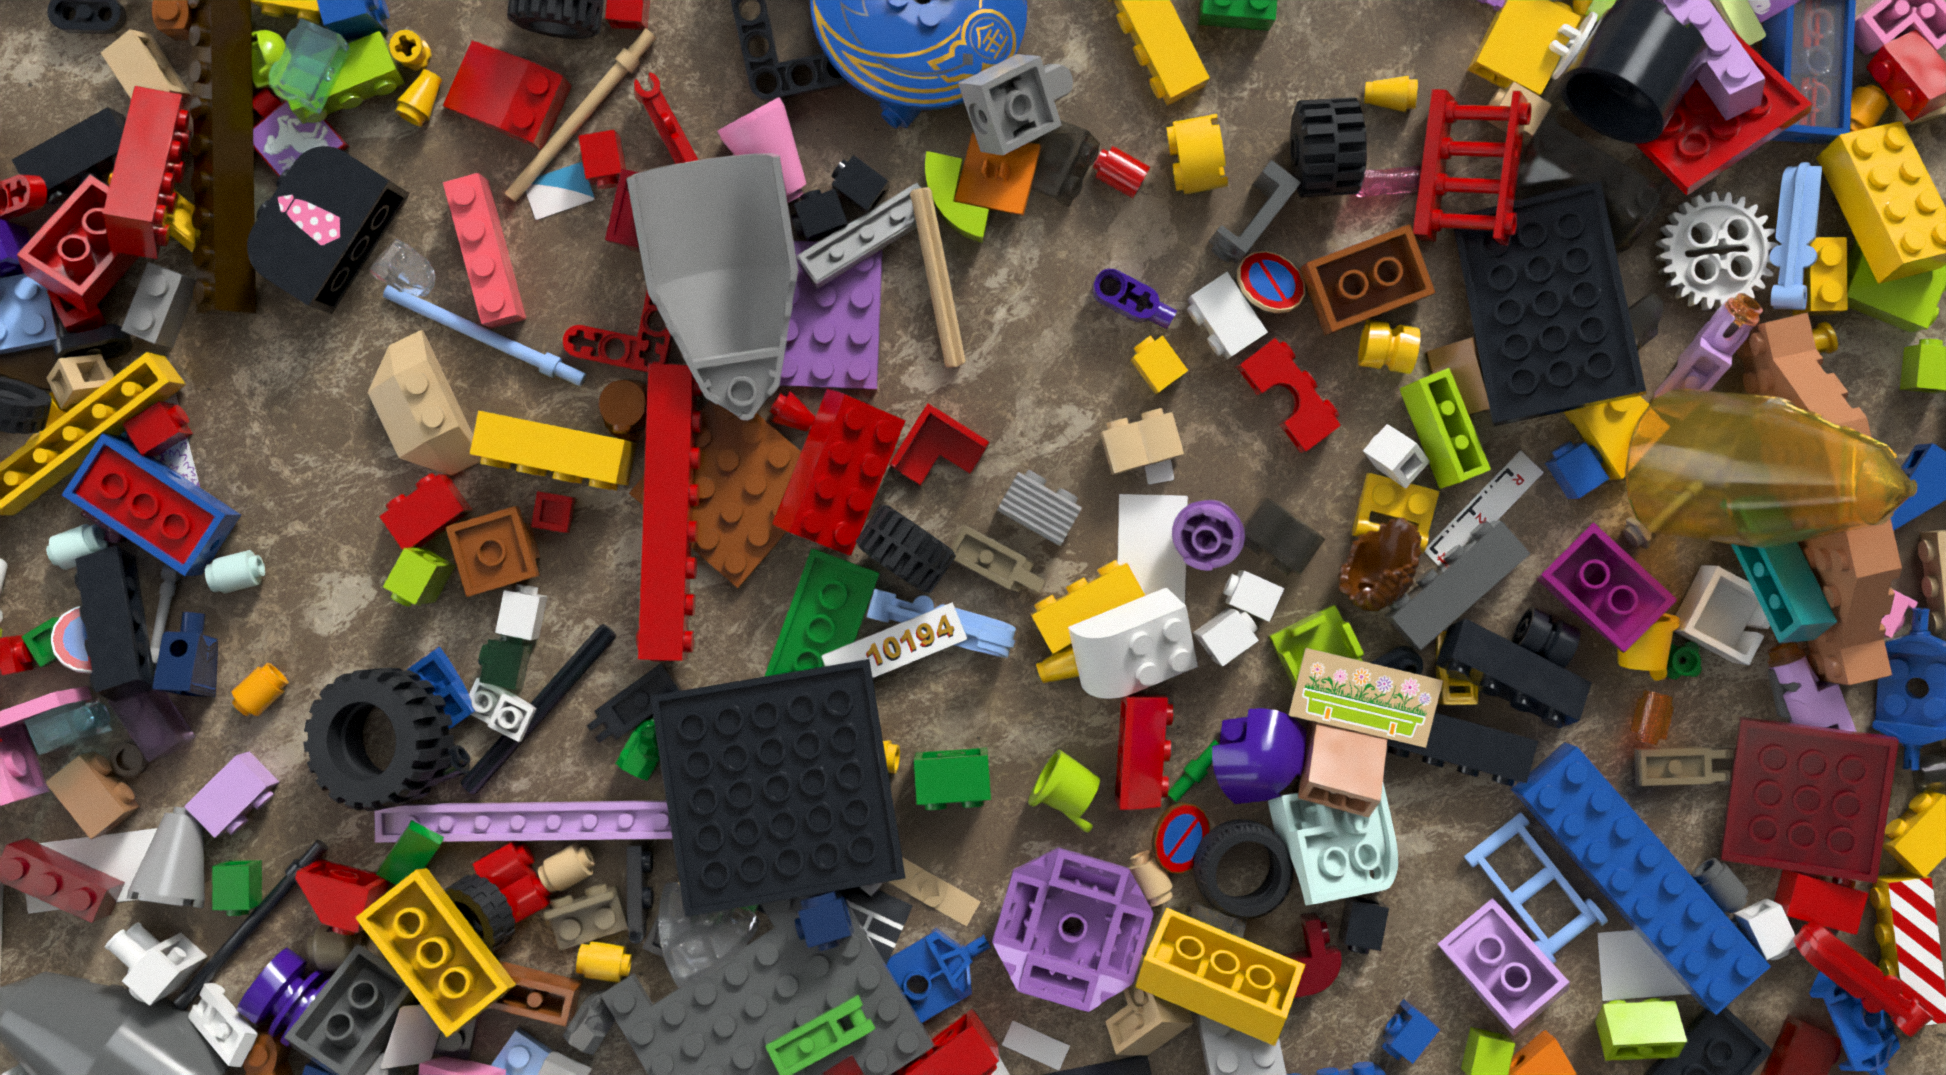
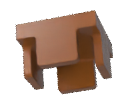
(494, 551)

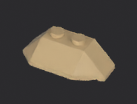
(421, 408)

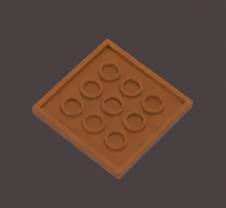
(740, 490)

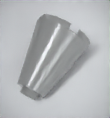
(173, 863)

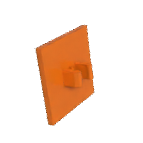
(998, 180)

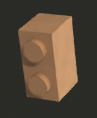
(93, 794)

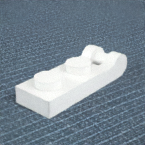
(222, 1025)

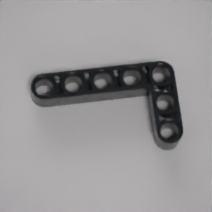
(770, 64)

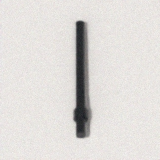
(248, 927)

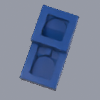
(447, 683)

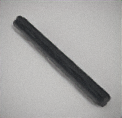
(544, 702)

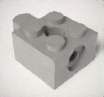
(1014, 102)

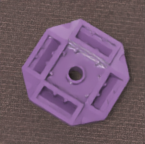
(1077, 966)

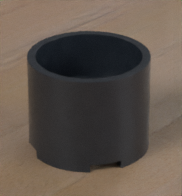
(1633, 71)

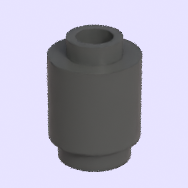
(1721, 885)

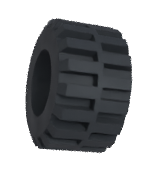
(557, 17)
(905, 548)

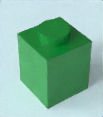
(236, 886)

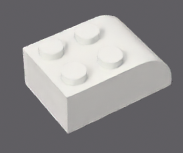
(1133, 646)

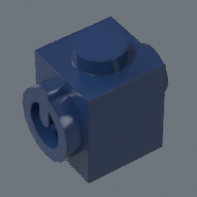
(824, 920)

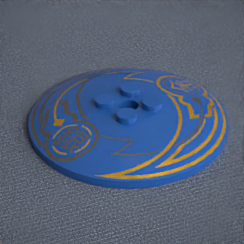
(917, 51)

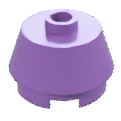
(1208, 534)

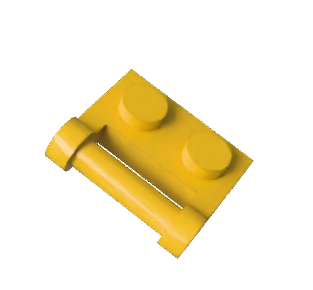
(1391, 499)

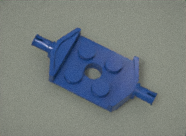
(1898, 711)
(942, 964)
(1867, 1039)

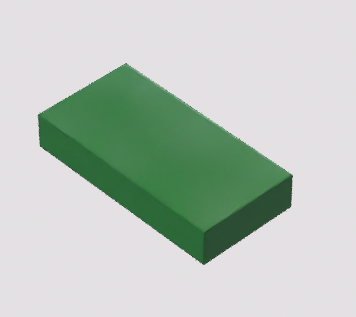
(409, 853)

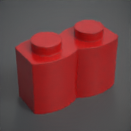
(514, 875)

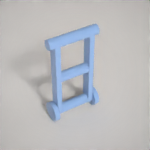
(1588, 909)

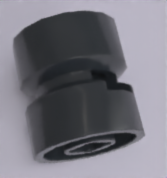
(1547, 639)

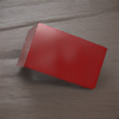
(937, 436)

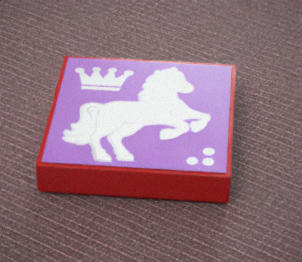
(283, 137)

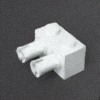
(154, 966)

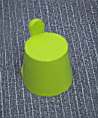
(1066, 787)

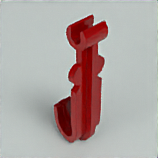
(664, 120)
(1860, 977)

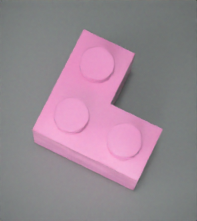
(1895, 18)

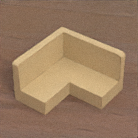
(1145, 1021)

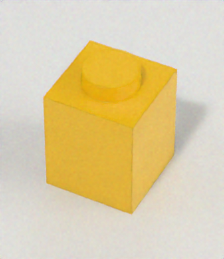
(1157, 363)

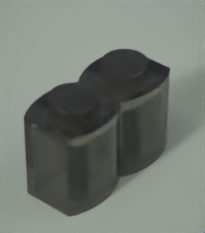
(1281, 537)

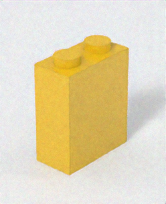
(1519, 42)

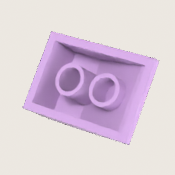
(1504, 966)

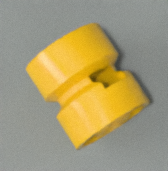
(1390, 347)

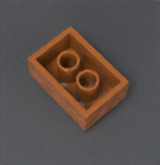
(1367, 280)

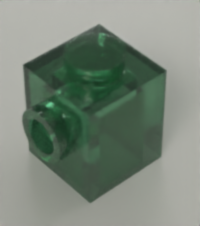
(504, 662)

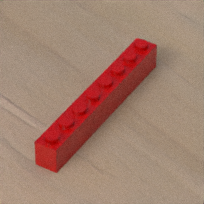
(669, 514)

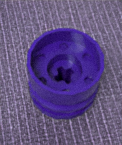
(281, 993)

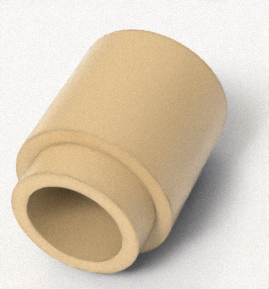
(566, 868)
(1151, 878)

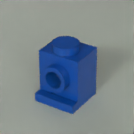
(1408, 1033)

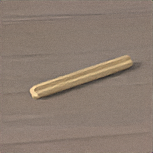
(937, 277)

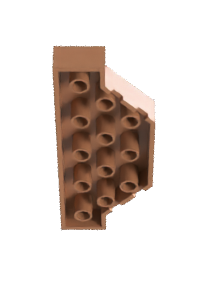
(1850, 565)

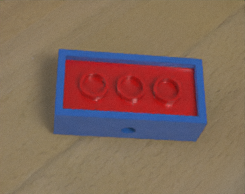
(151, 505)

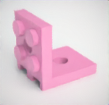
(19, 766)

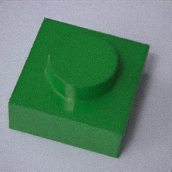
(40, 644)

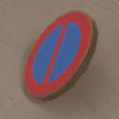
(1178, 837)

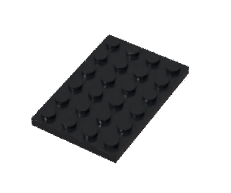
(1550, 308)

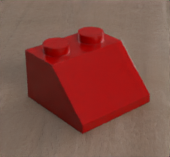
(340, 893)

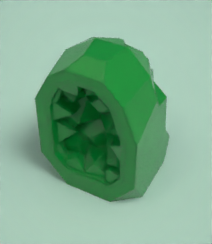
(641, 751)

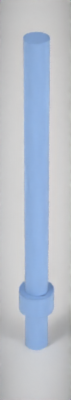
(547, 364)

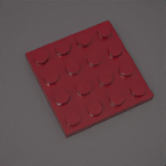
(1809, 799)

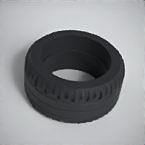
(1272, 890)

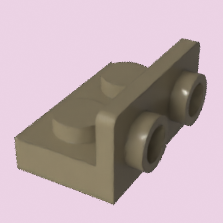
(587, 917)

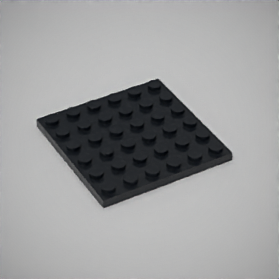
(777, 787)

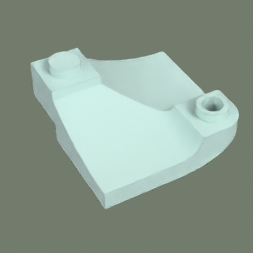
(1336, 848)

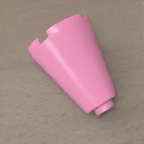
(768, 132)

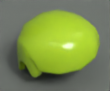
(264, 54)

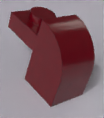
(1320, 961)

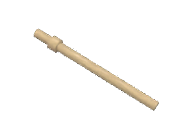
(626, 62)

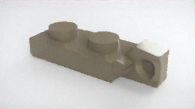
(994, 561)

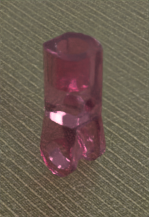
(1390, 181)

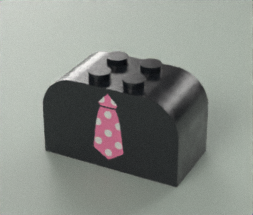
(322, 225)

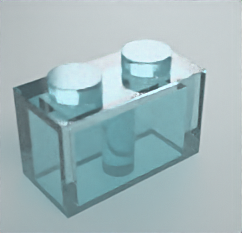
(309, 65)
(68, 725)

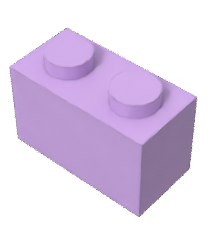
(232, 795)

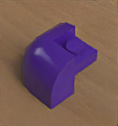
(1258, 755)

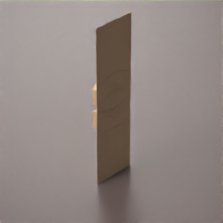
(937, 893)

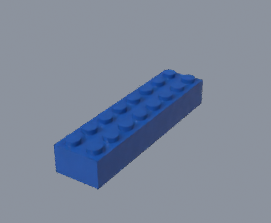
(1640, 878)

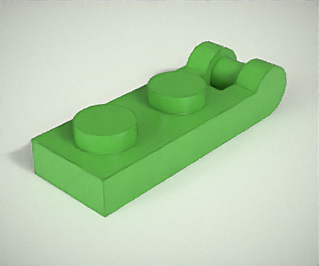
(818, 1037)

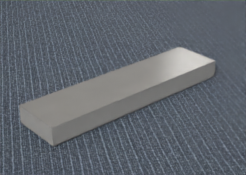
(859, 239)

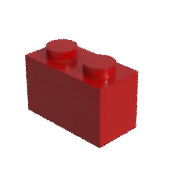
(1911, 74)
(425, 511)
(1829, 902)

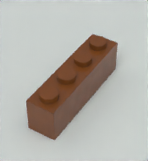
(540, 995)

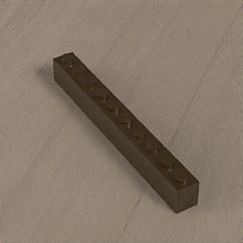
(222, 156)

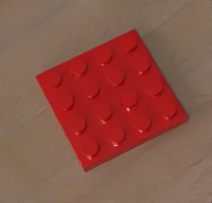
(1703, 144)

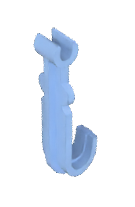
(1795, 232)
(982, 632)

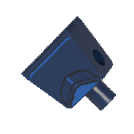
(187, 660)

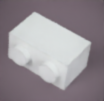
(1225, 316)
(1227, 635)

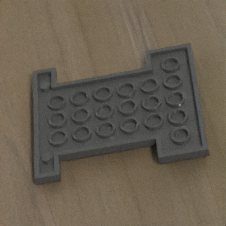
(765, 993)

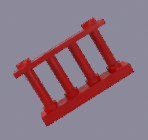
(1441, 147)

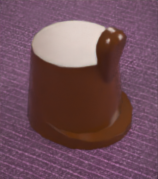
(625, 408)

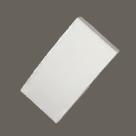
(501, 709)

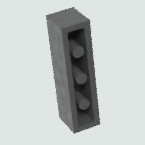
(1456, 584)

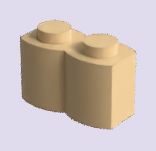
(1141, 442)

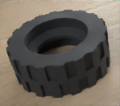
(22, 407)
(488, 905)

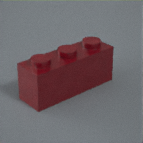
(59, 880)

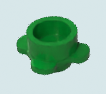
(1692, 663)

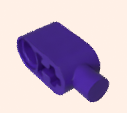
(1158, 313)

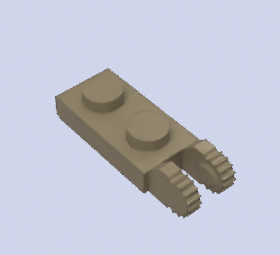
(1680, 765)

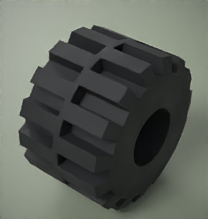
(1328, 147)

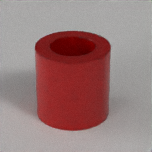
(265, 102)

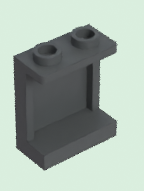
(1278, 187)

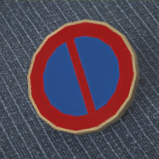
(1271, 282)

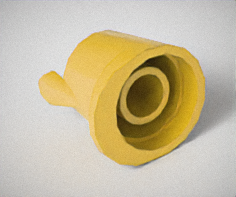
(1652, 648)

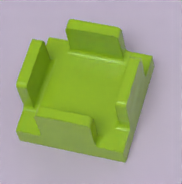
(1321, 632)

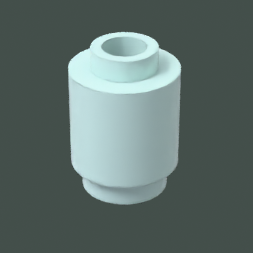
(75, 543)
(234, 572)

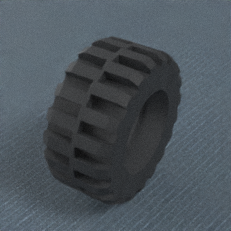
(338, 746)

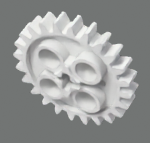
(1712, 220)

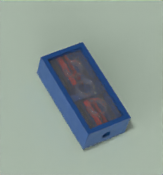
(1814, 53)

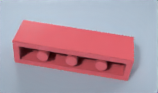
(484, 250)

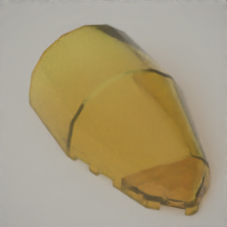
(1756, 471)

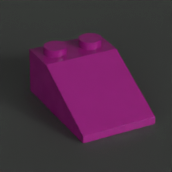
(1606, 588)

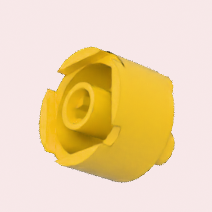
(1199, 154)

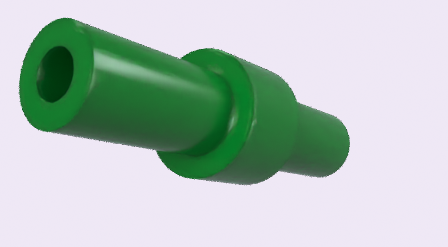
(1194, 772)

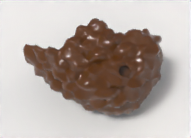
(1381, 565)

